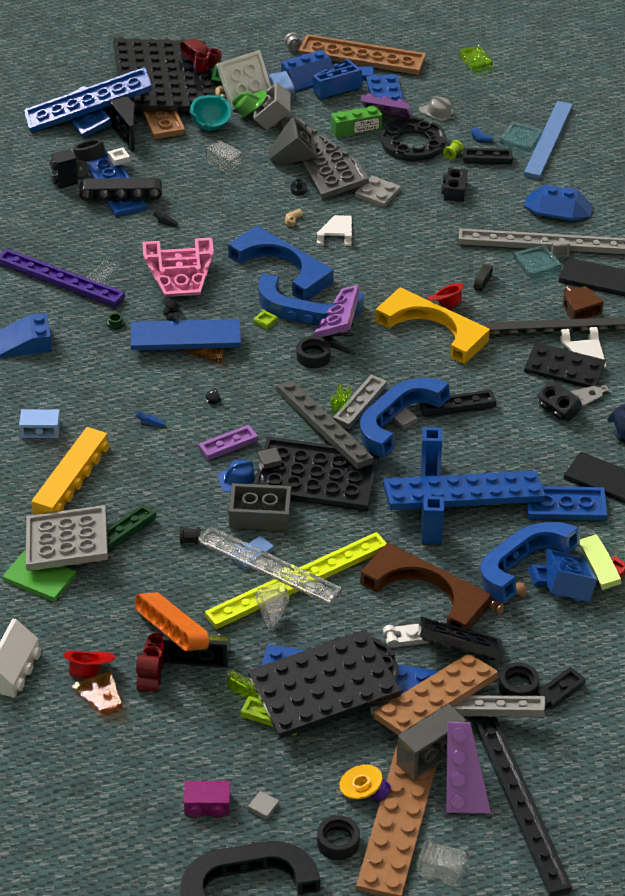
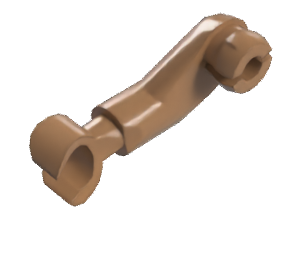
(521, 591)

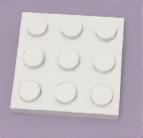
(243, 74)

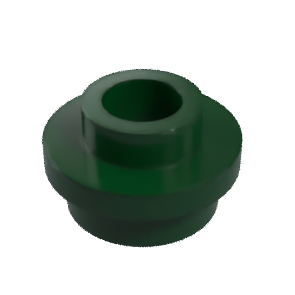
(115, 321)

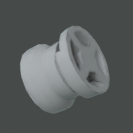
(292, 46)

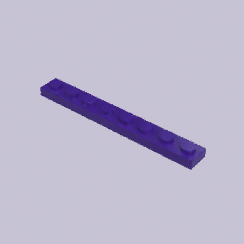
(61, 278)

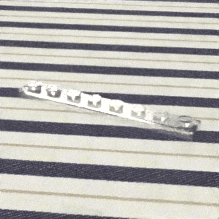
(271, 565)

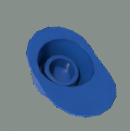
(238, 472)

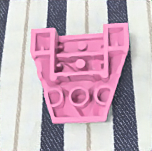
(179, 270)

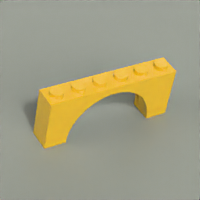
(405, 306)

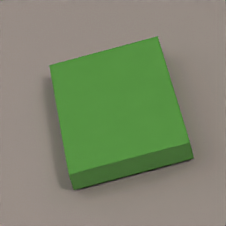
(45, 582)

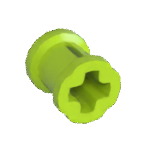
(451, 151)

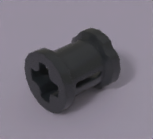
(189, 535)

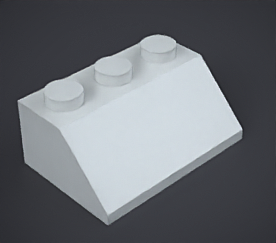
(17, 655)

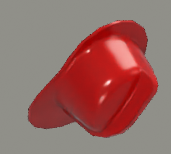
(448, 296)
(86, 663)

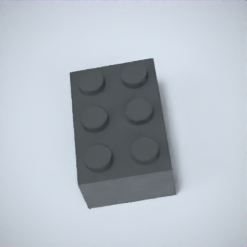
(260, 507)
(426, 742)

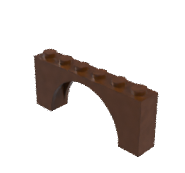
(395, 564)

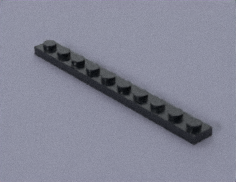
(522, 806)

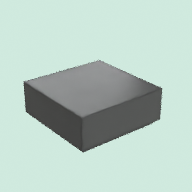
(269, 458)

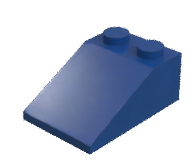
(26, 336)
(569, 576)

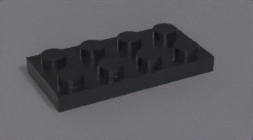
(564, 365)
(454, 636)

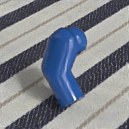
(479, 136)

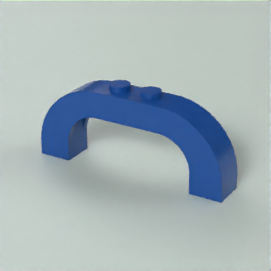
(293, 308)
(409, 392)
(517, 547)

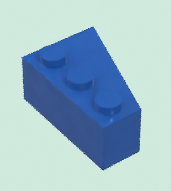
(337, 80)

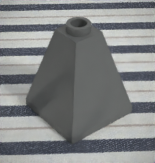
(293, 144)

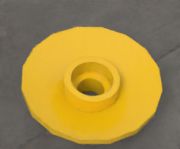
(361, 781)

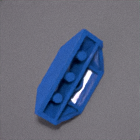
(559, 203)

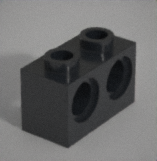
(454, 184)
(561, 398)

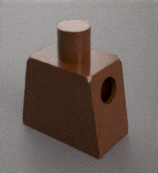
(581, 303)

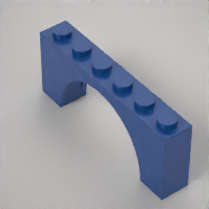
(260, 243)
(433, 506)

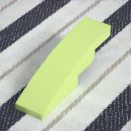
(600, 562)

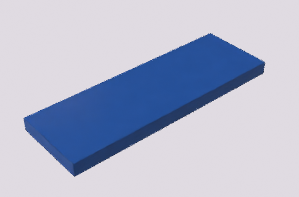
(104, 168)
(185, 334)

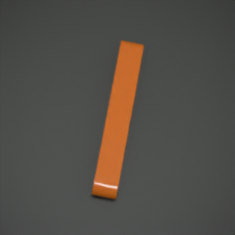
(172, 621)

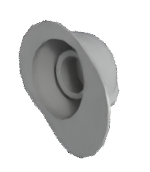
(438, 108)

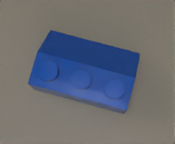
(304, 67)

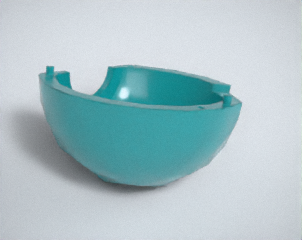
(210, 112)

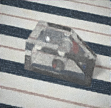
(272, 602)

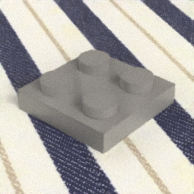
(378, 191)

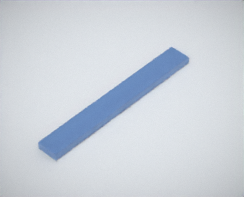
(548, 140)

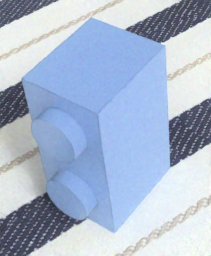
(39, 423)

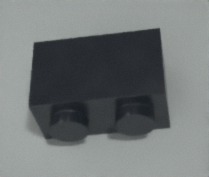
(64, 169)

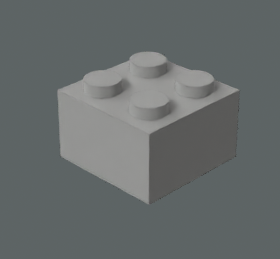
(274, 107)

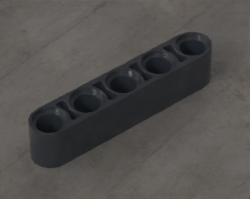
(120, 189)

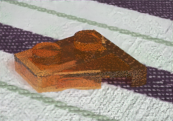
(100, 693)

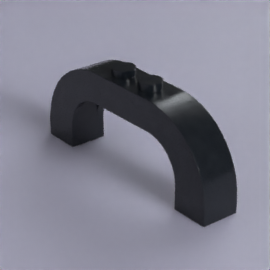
(249, 859)

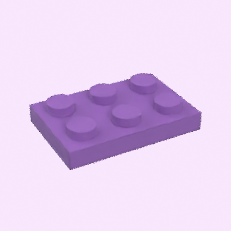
(387, 105)

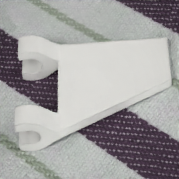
(336, 226)
(588, 347)

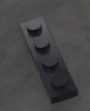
(461, 403)

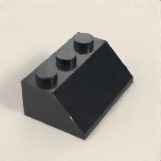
(214, 656)

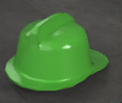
(248, 102)

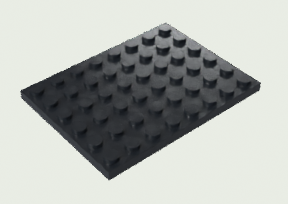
(169, 71)

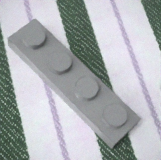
(360, 401)

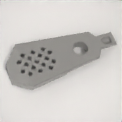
(584, 394)

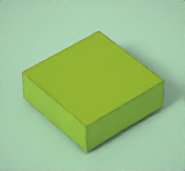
(265, 319)

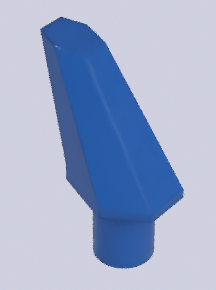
(149, 419)

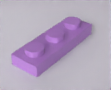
(228, 442)

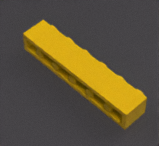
(71, 472)

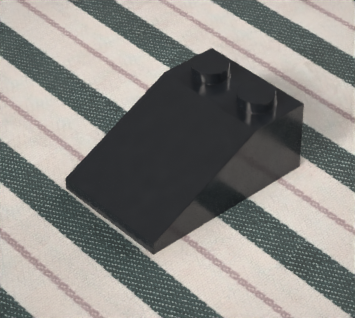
(124, 120)

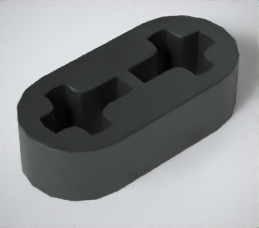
(483, 277)

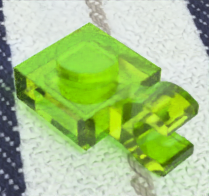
(339, 398)

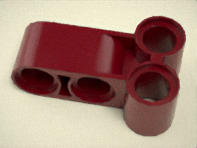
(200, 54)
(150, 664)

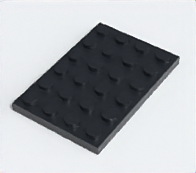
(319, 474)
(323, 683)

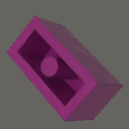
(207, 798)

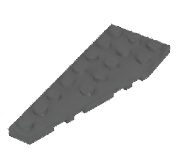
(332, 169)

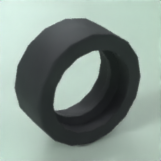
(89, 150)
(313, 361)
(522, 670)
(338, 852)

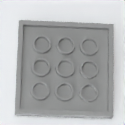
(66, 538)

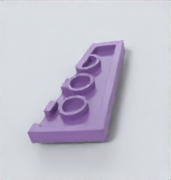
(341, 314)
(463, 773)

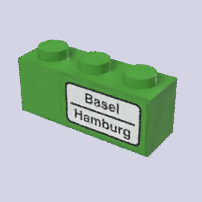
(356, 121)

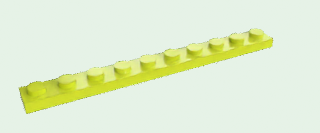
(322, 567)

